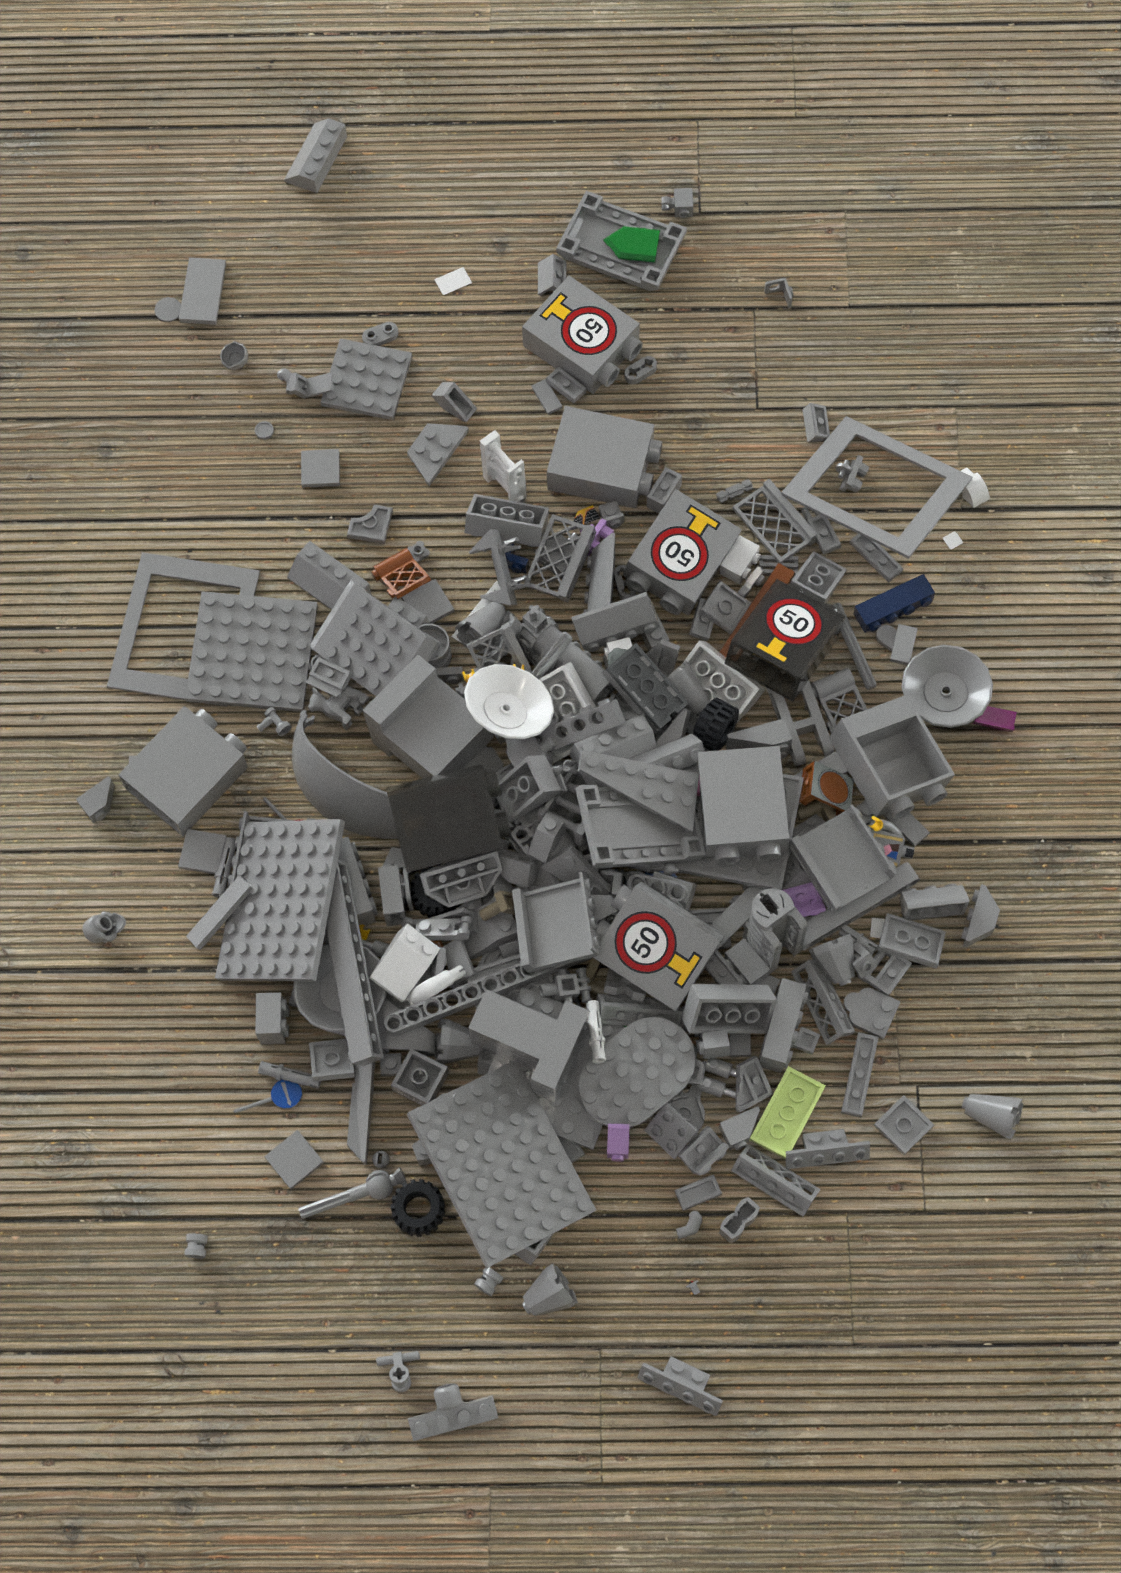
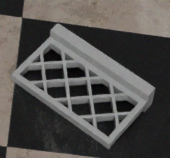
(789, 514)
(576, 561)
(511, 643)

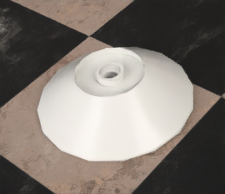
(509, 701)

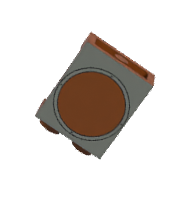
(826, 786)

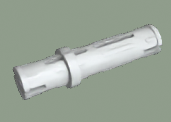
(596, 1036)

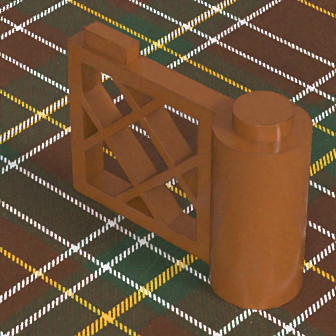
(397, 567)

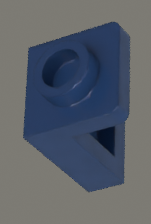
(517, 563)

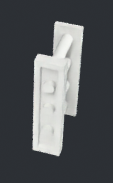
(500, 467)

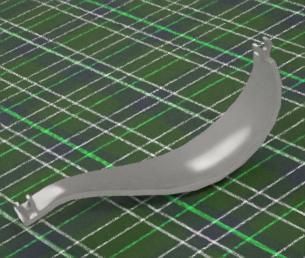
(339, 794)

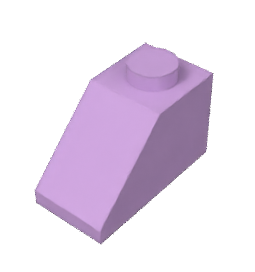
(618, 1142)

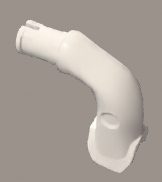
(434, 985)

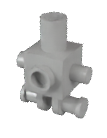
(567, 986)

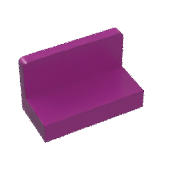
(997, 719)

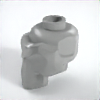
(103, 927)

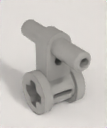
(399, 1369)

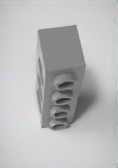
(611, 715)

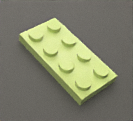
(787, 1112)

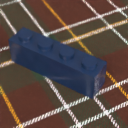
(894, 603)

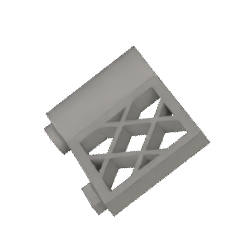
(831, 688)

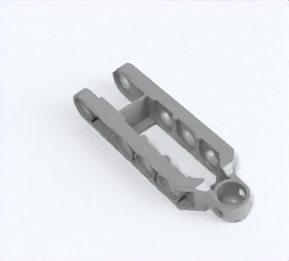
(813, 724)

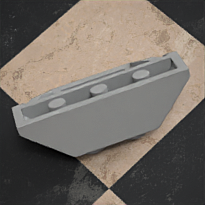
(462, 879)

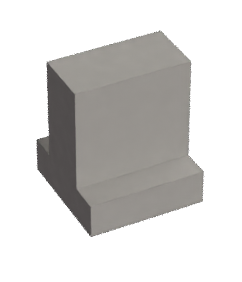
(424, 722)
(531, 1038)

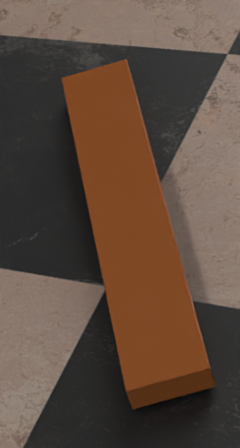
(781, 573)

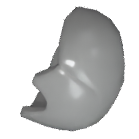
(234, 356)

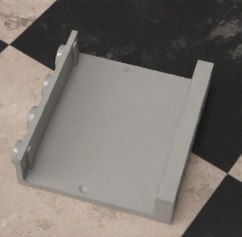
(842, 859)

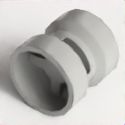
(196, 1246)
(488, 1281)

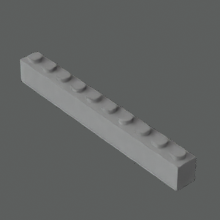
(352, 973)

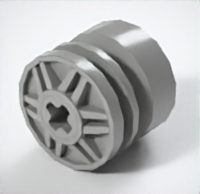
(443, 655)

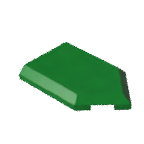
(634, 243)

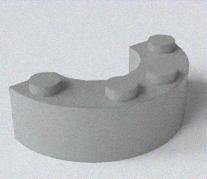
(713, 1044)

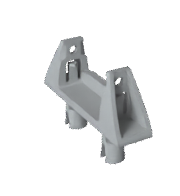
(493, 542)

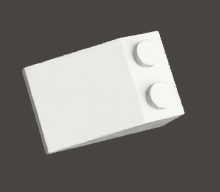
(404, 962)

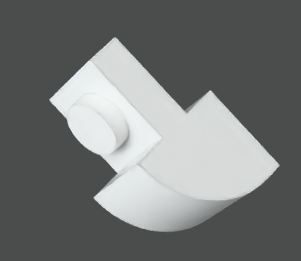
(976, 491)

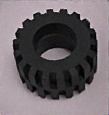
(715, 723)
(422, 902)
(409, 1192)

